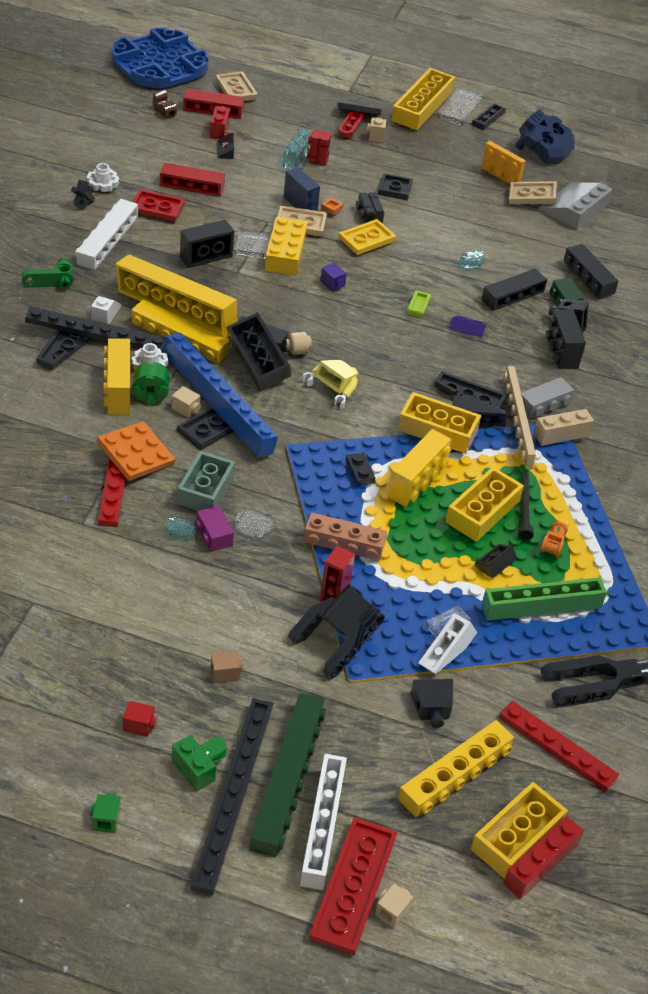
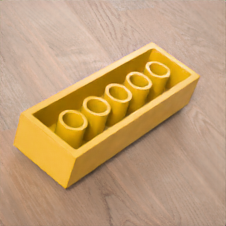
(423, 99)

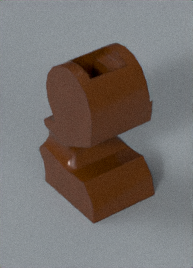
(160, 103)

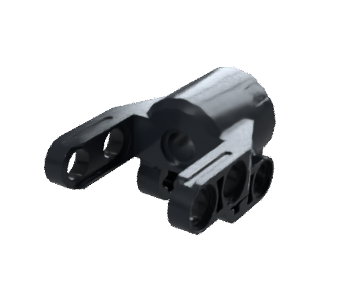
(348, 615)

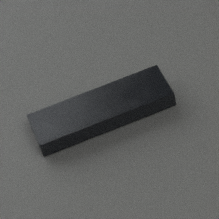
(488, 116)

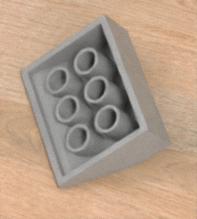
(578, 203)

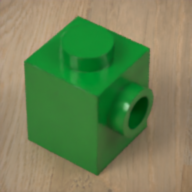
(105, 812)

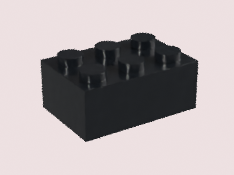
(206, 243)
(565, 339)

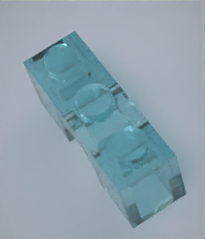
(296, 148)

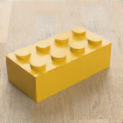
(286, 246)
(117, 376)
(424, 414)
(419, 468)
(484, 504)
(517, 828)

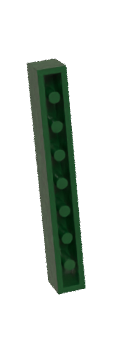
(287, 774)

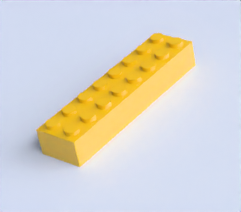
(176, 294)

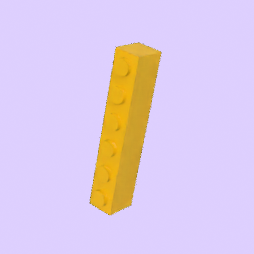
(163, 323)

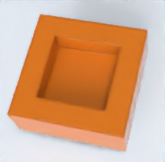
(332, 206)

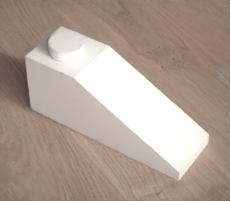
(448, 644)

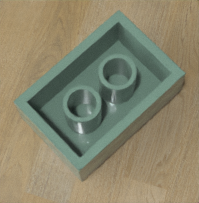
(205, 482)

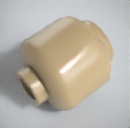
(298, 343)

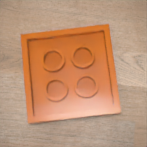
(135, 450)

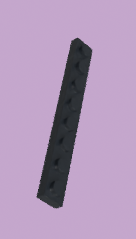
(90, 328)

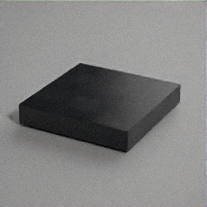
(395, 186)

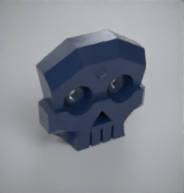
(546, 137)

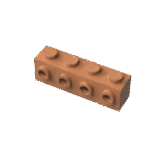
(333, 532)

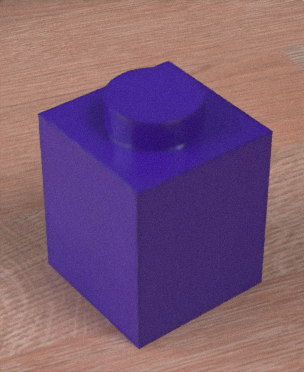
(333, 276)

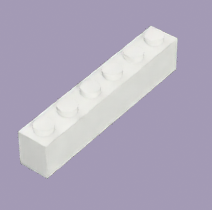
(106, 234)
(323, 822)

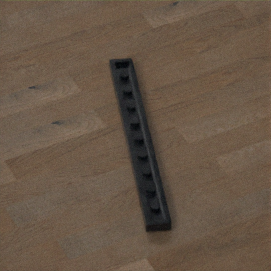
(231, 798)

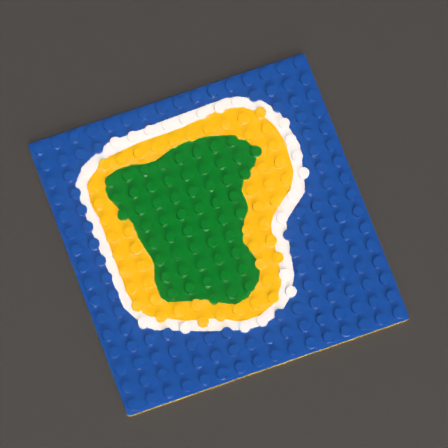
(432, 566)

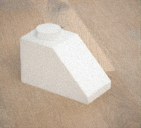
(104, 310)

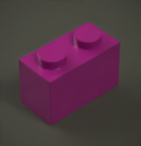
(214, 528)

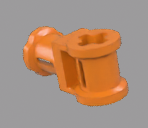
(554, 540)

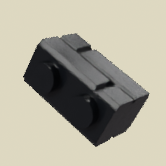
(369, 207)

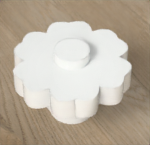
(103, 178)
(149, 354)

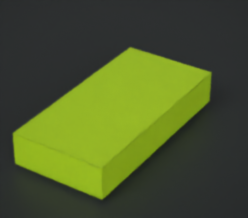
(418, 304)

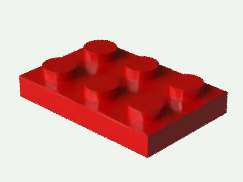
(159, 205)

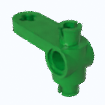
(57, 277)

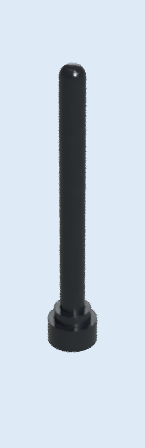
(525, 531)

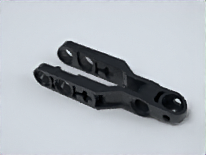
(627, 672)

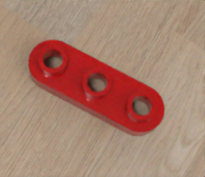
(350, 124)

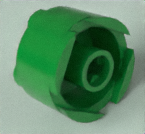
(150, 383)

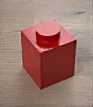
(139, 718)

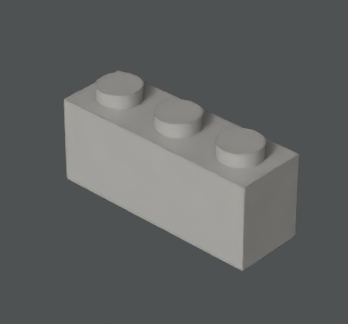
(547, 397)

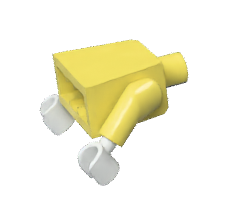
(335, 375)

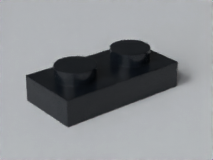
(360, 469)

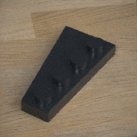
(59, 348)
(458, 386)

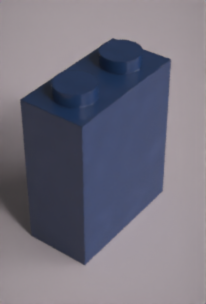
(301, 190)

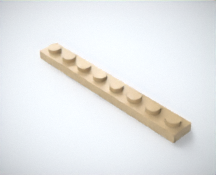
(520, 420)

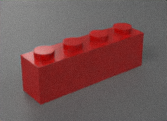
(206, 101)
(192, 179)
(543, 857)

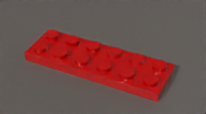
(353, 886)

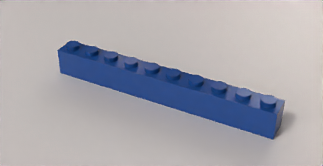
(220, 395)

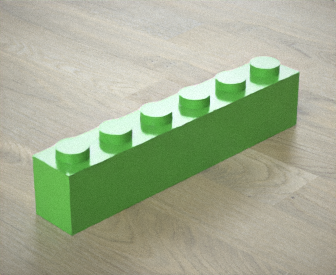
(543, 598)

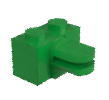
(197, 760)

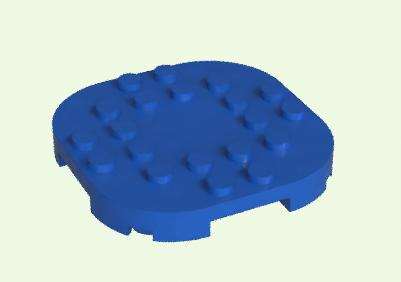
(159, 58)

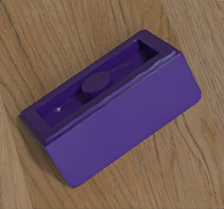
(468, 325)

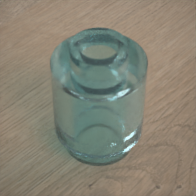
(472, 259)
(181, 527)

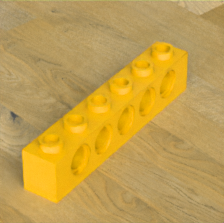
(484, 746)

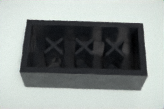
(258, 351)

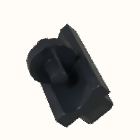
(83, 193)

